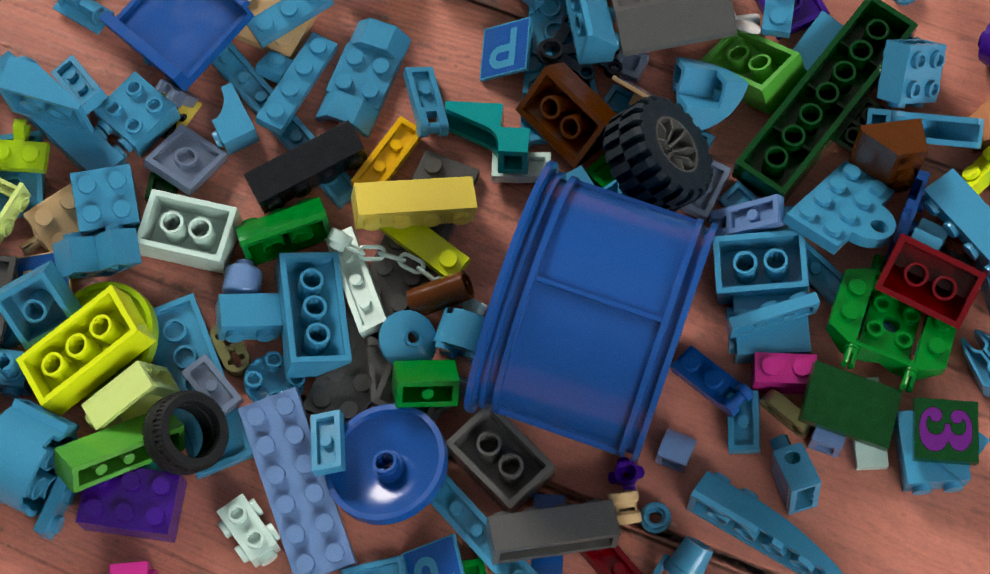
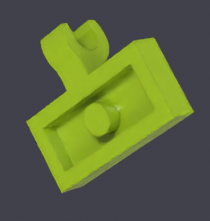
(22, 154)

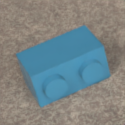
(248, 317)

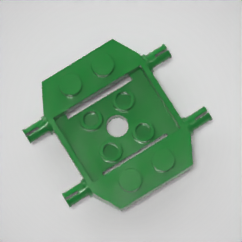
(877, 343)

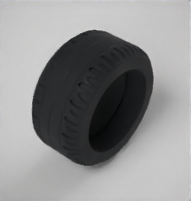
(213, 428)

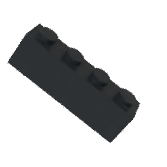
(306, 167)

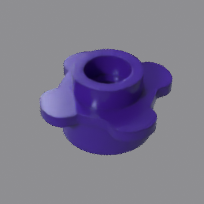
(625, 466)

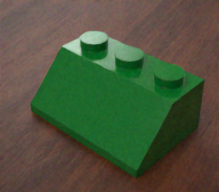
(284, 231)

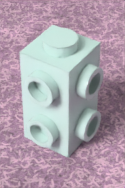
(254, 538)

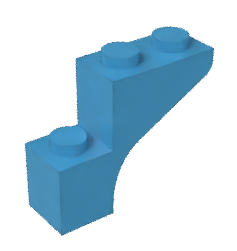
(937, 128)

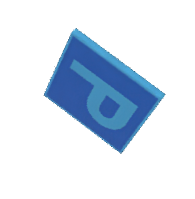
(506, 49)
(435, 558)

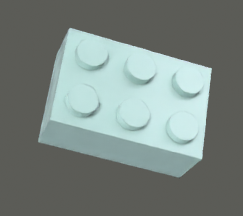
(188, 231)

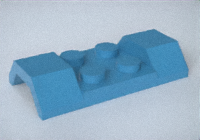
(364, 75)

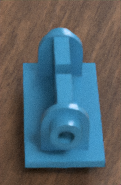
(83, 12)

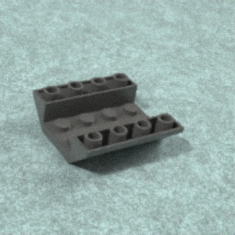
(671, 23)

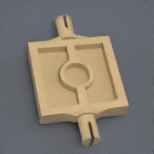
(51, 220)

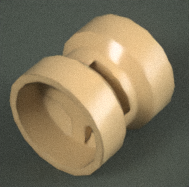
(626, 506)

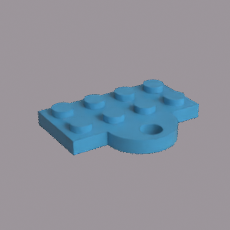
(844, 210)

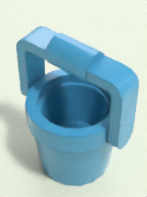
(689, 558)

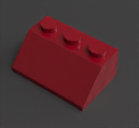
(930, 281)

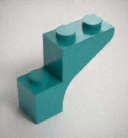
(485, 126)

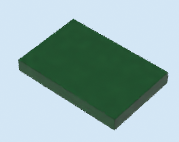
(850, 405)

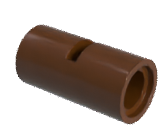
(440, 293)

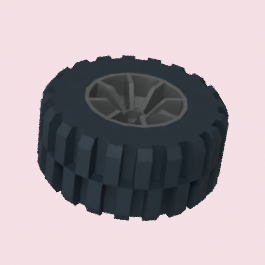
(658, 154)

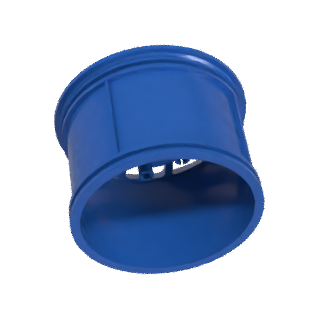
(587, 313)

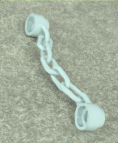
(340, 240)

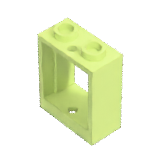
(129, 395)

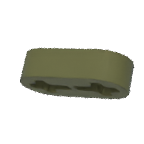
(225, 354)
(785, 412)

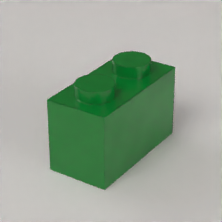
(425, 383)

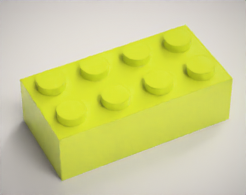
(85, 350)

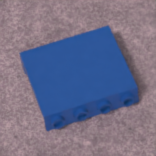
(179, 34)

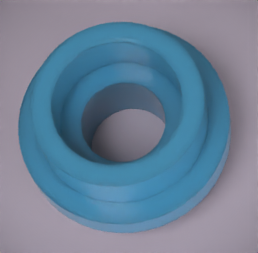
(662, 511)

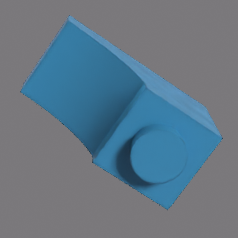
(233, 124)

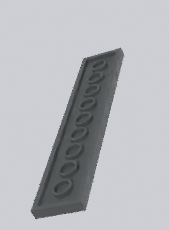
(349, 385)

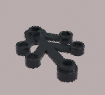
(563, 51)

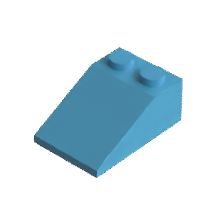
(37, 95)

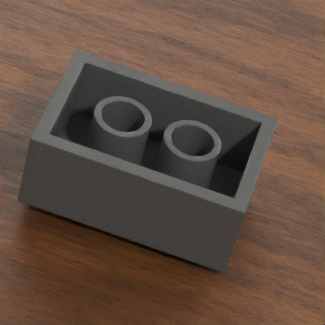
(500, 459)

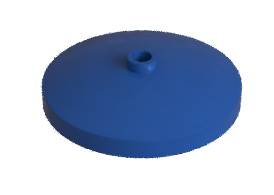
(391, 463)

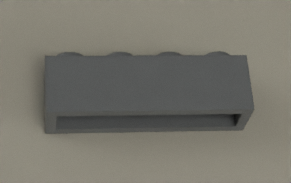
(552, 531)

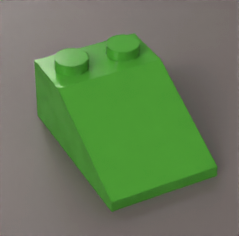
(764, 64)

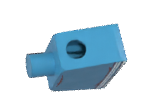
(794, 475)

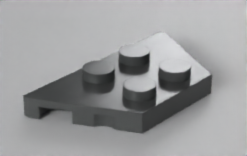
(380, 381)

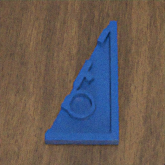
(913, 204)

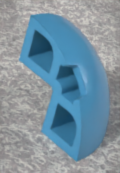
(706, 91)

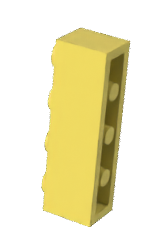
(413, 202)

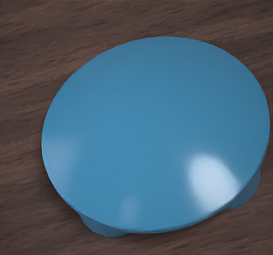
(267, 377)

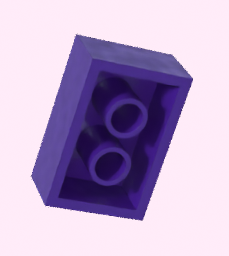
(134, 505)

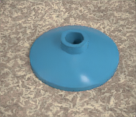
(394, 337)

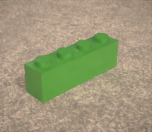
(108, 453)

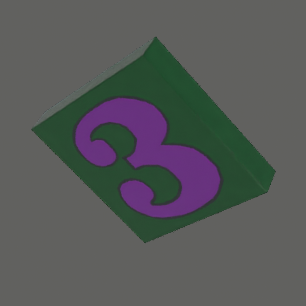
(945, 431)

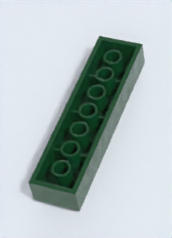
(821, 102)

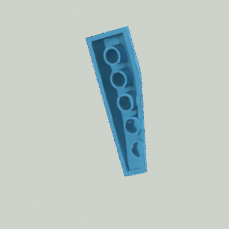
(757, 525)

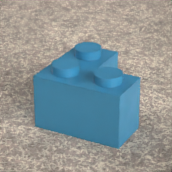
(97, 254)

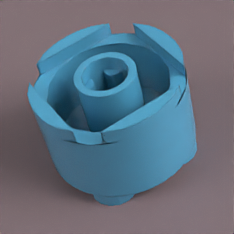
(458, 333)

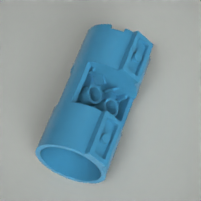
(27, 454)

